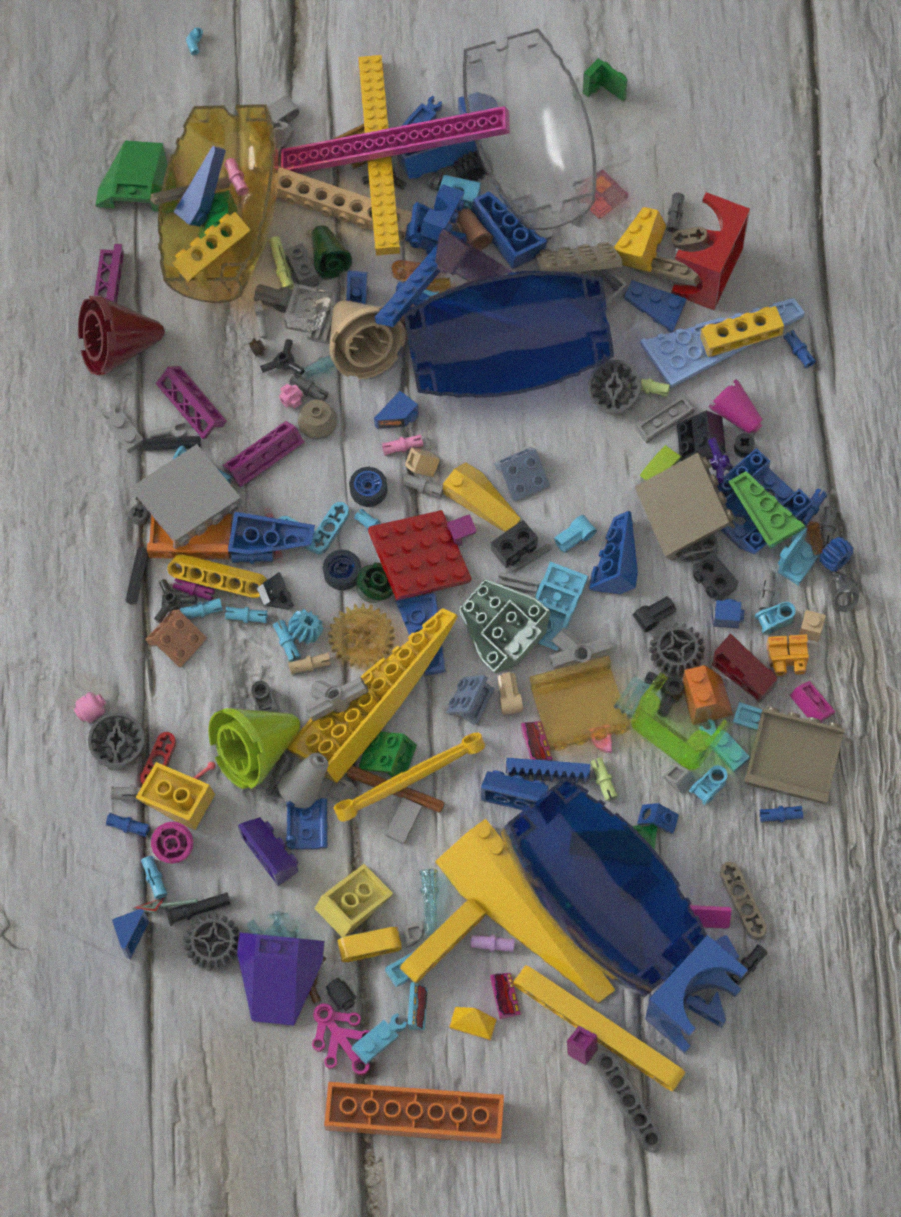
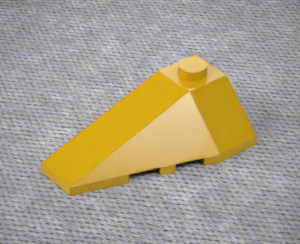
(476, 493)

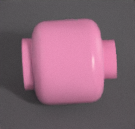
(90, 707)

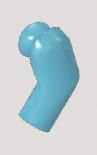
(193, 39)

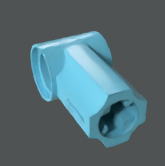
(579, 531)

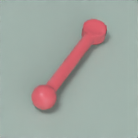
(211, 765)

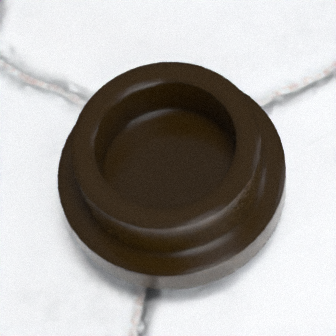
(257, 347)

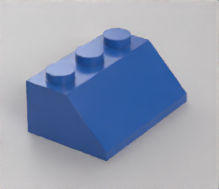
(511, 791)

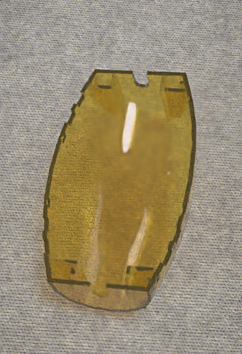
(253, 144)

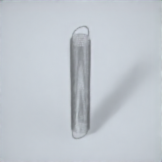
(531, 560)

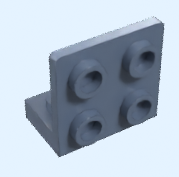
(523, 473)

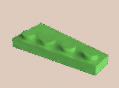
(765, 511)

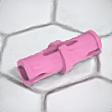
(236, 176)
(402, 444)

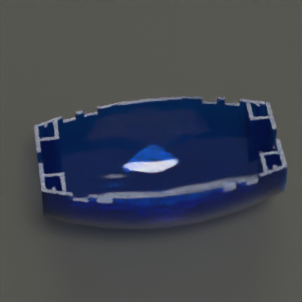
(508, 333)
(603, 887)

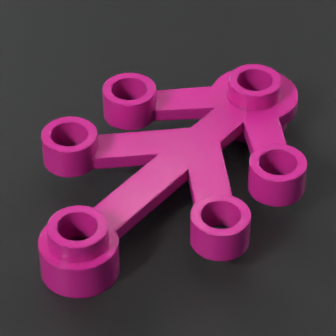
(338, 1036)

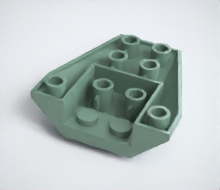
(503, 624)

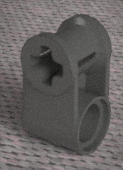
(698, 551)
(266, 701)

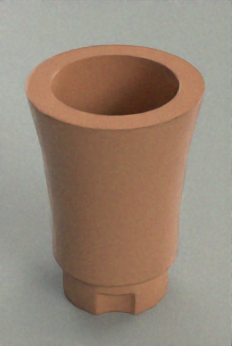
(475, 232)

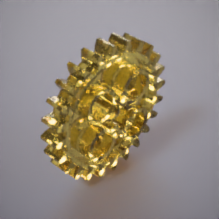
(362, 618)

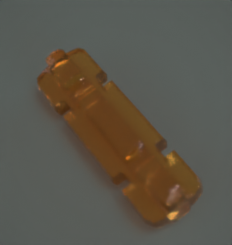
(815, 537)

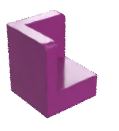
(461, 528)
(582, 1045)

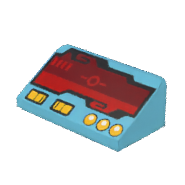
(417, 1007)

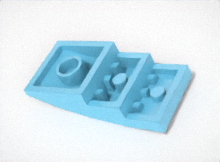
(560, 595)

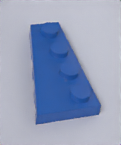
(415, 613)

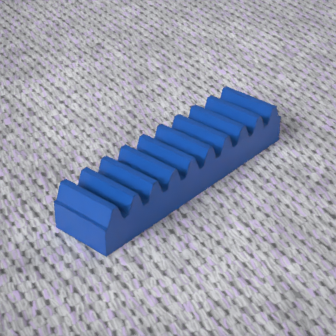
(547, 768)

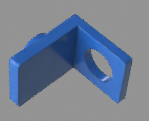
(659, 816)

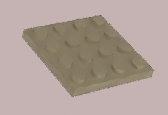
(579, 259)

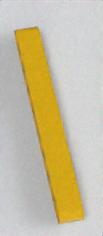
(607, 1032)

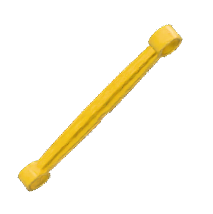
(349, 808)

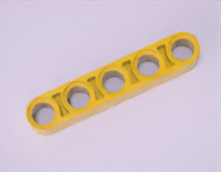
(209, 579)
(442, 940)

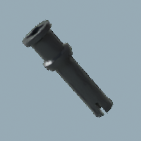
(188, 910)

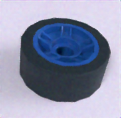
(361, 479)

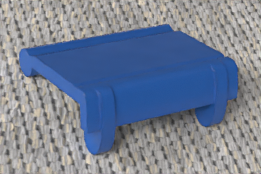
(307, 826)

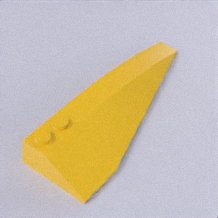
(346, 734)
(484, 872)

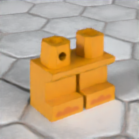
(795, 656)

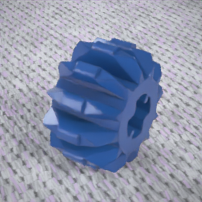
(836, 554)

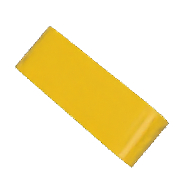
(369, 944)

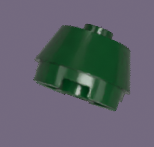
(373, 584)

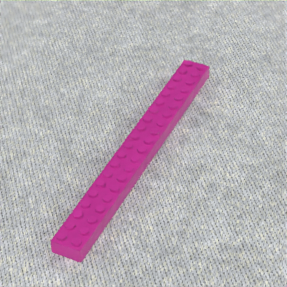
(397, 140)

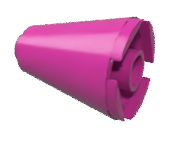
(737, 408)

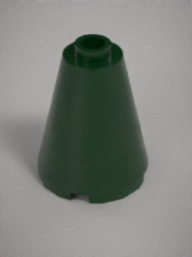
(329, 253)

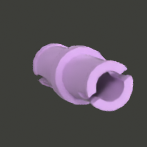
(492, 943)

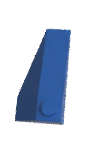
(264, 534)

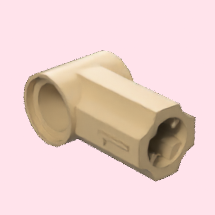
(510, 698)

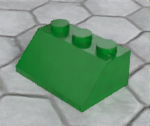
(221, 205)

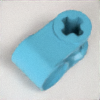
(772, 620)
(707, 787)

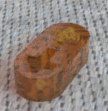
(408, 268)

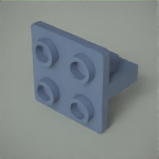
(470, 698)

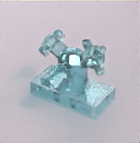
(276, 929)

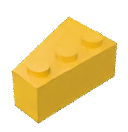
(640, 240)

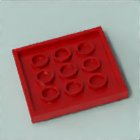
(419, 555)

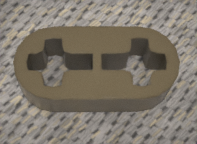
(690, 238)

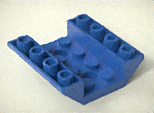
(757, 465)

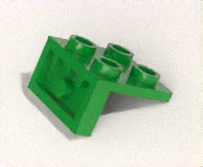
(603, 75)
(388, 754)

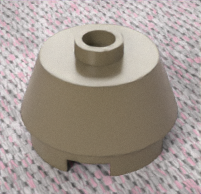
(317, 419)

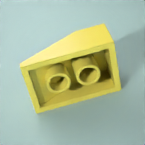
(353, 900)

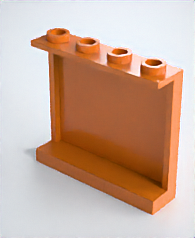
(209, 545)

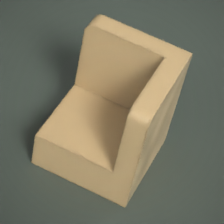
(422, 462)

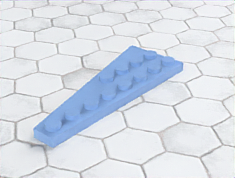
(682, 354)

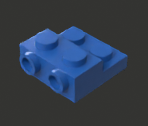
(414, 228)

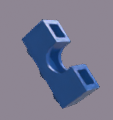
(446, 211)

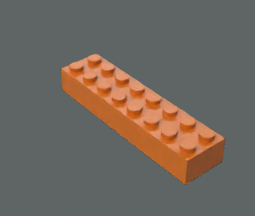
(414, 1112)

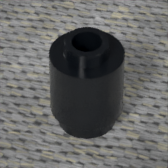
(341, 994)

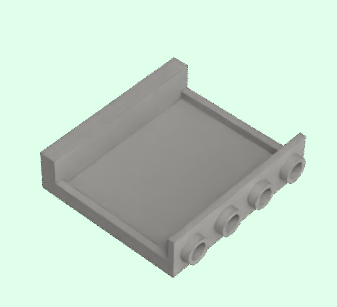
(187, 496)

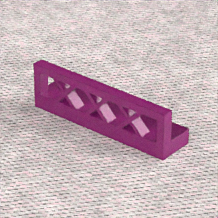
(115, 270)
(195, 396)
(263, 453)

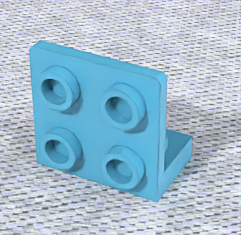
(797, 558)

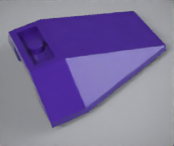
(278, 975)

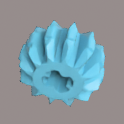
(305, 626)

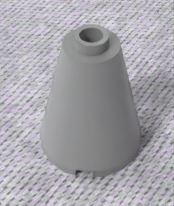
(304, 781)

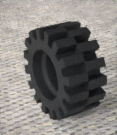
(469, 167)

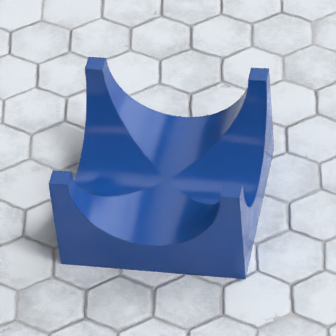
(699, 971)

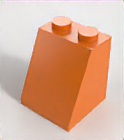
(705, 695)

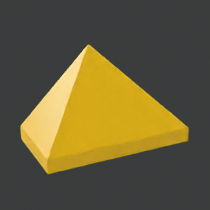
(473, 1022)

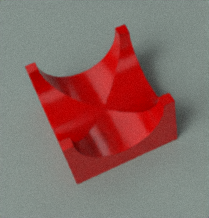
(718, 261)

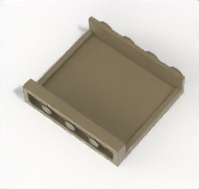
(684, 505)
(794, 755)

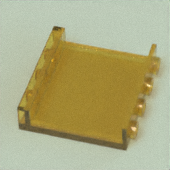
(578, 703)

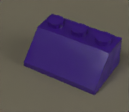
(269, 850)

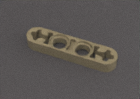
(740, 901)

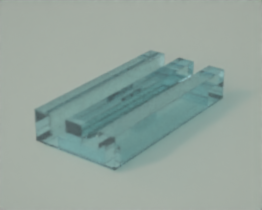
(624, 708)

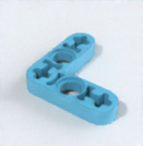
(328, 519)

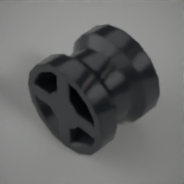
(744, 450)

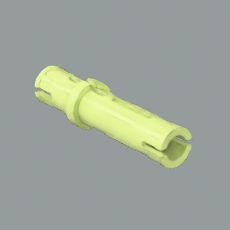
(283, 270)

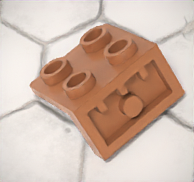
(176, 637)

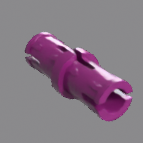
(194, 589)

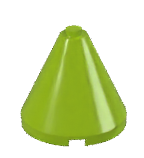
(250, 742)

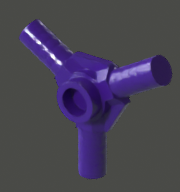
(719, 462)

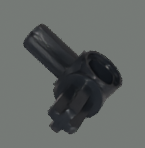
(669, 697)

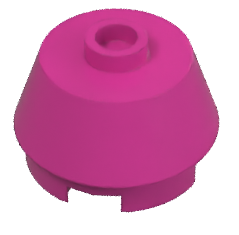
(172, 842)

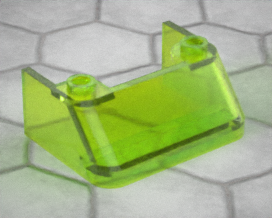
(687, 752)

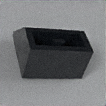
(695, 433)

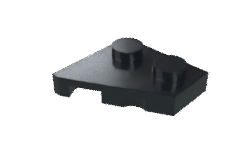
(275, 594)

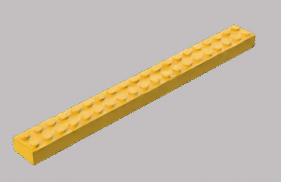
(379, 169)

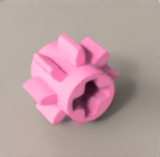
(290, 396)

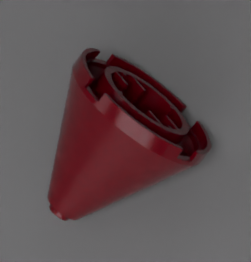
(113, 334)

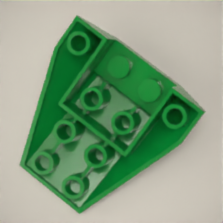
(134, 175)

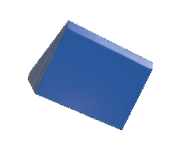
(130, 930)

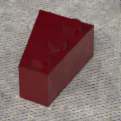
(744, 668)

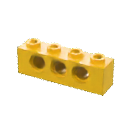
(189, 267)
(736, 339)

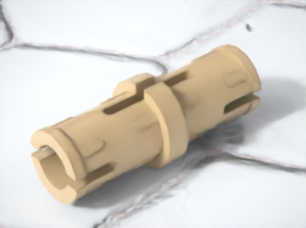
(309, 663)

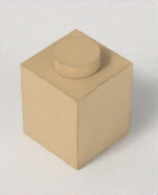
(812, 625)

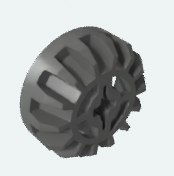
(608, 376)
(109, 728)

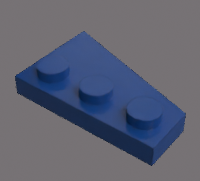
(660, 305)

